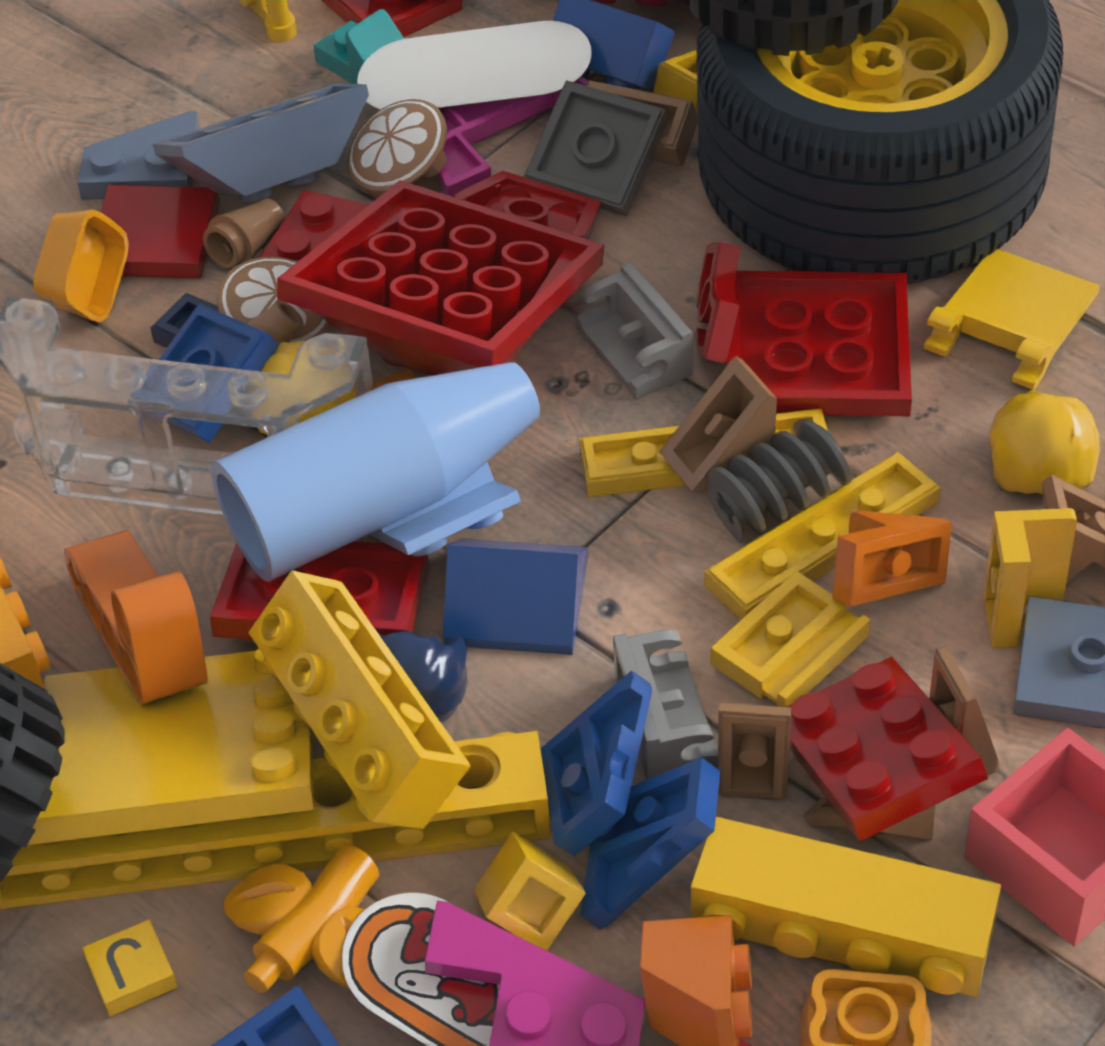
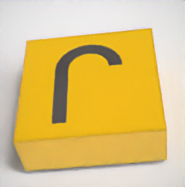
(129, 967)

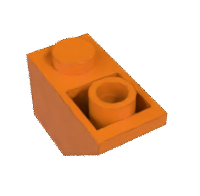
(695, 980)

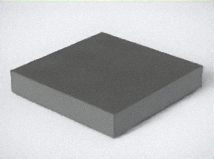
(598, 145)

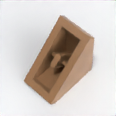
(723, 424)

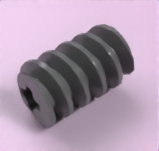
(774, 475)

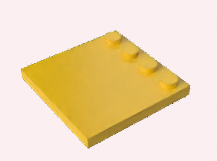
(178, 760)

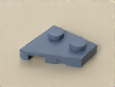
(132, 160)

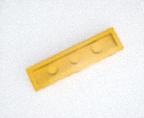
(633, 460)
(810, 537)

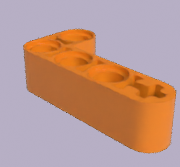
(140, 617)

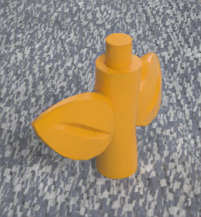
(300, 918)

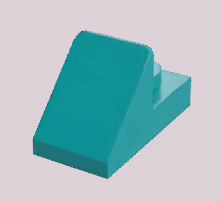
(353, 43)

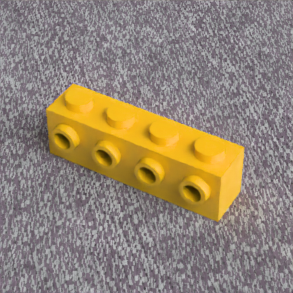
(358, 701)
(847, 906)

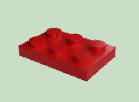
(375, 574)
(880, 748)

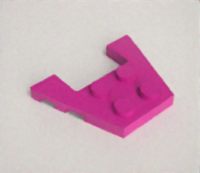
(476, 122)
(539, 993)

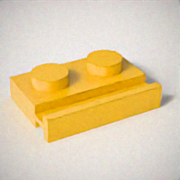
(789, 641)

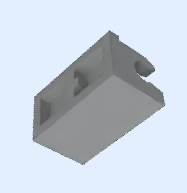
(636, 332)
(675, 719)

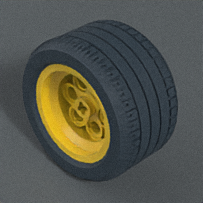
(889, 150)

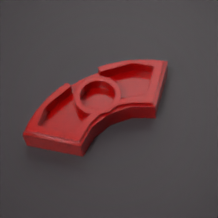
(717, 301)

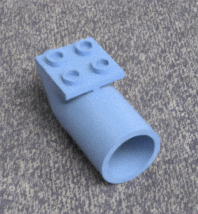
(382, 465)

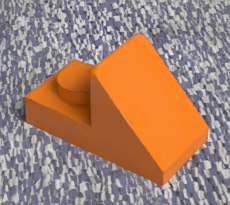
(889, 556)

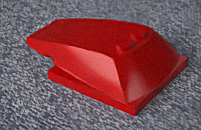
(447, 276)

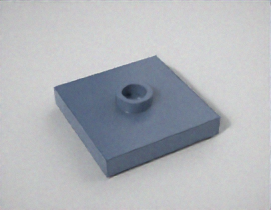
(1062, 663)

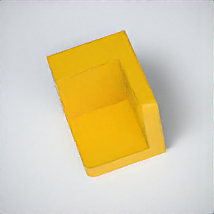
(528, 892)

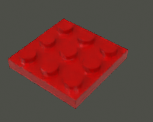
(827, 340)

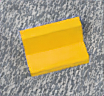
(1025, 559)

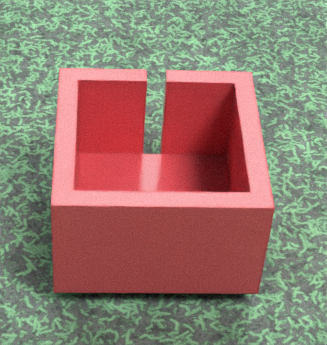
(1047, 836)

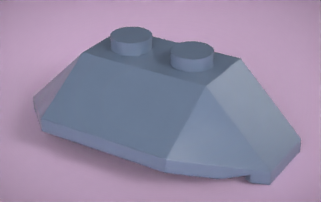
(269, 144)

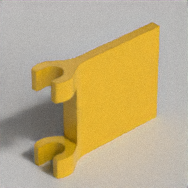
(1016, 308)

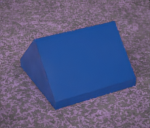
(514, 595)

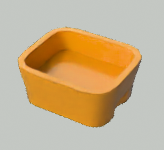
(82, 263)
(865, 1010)

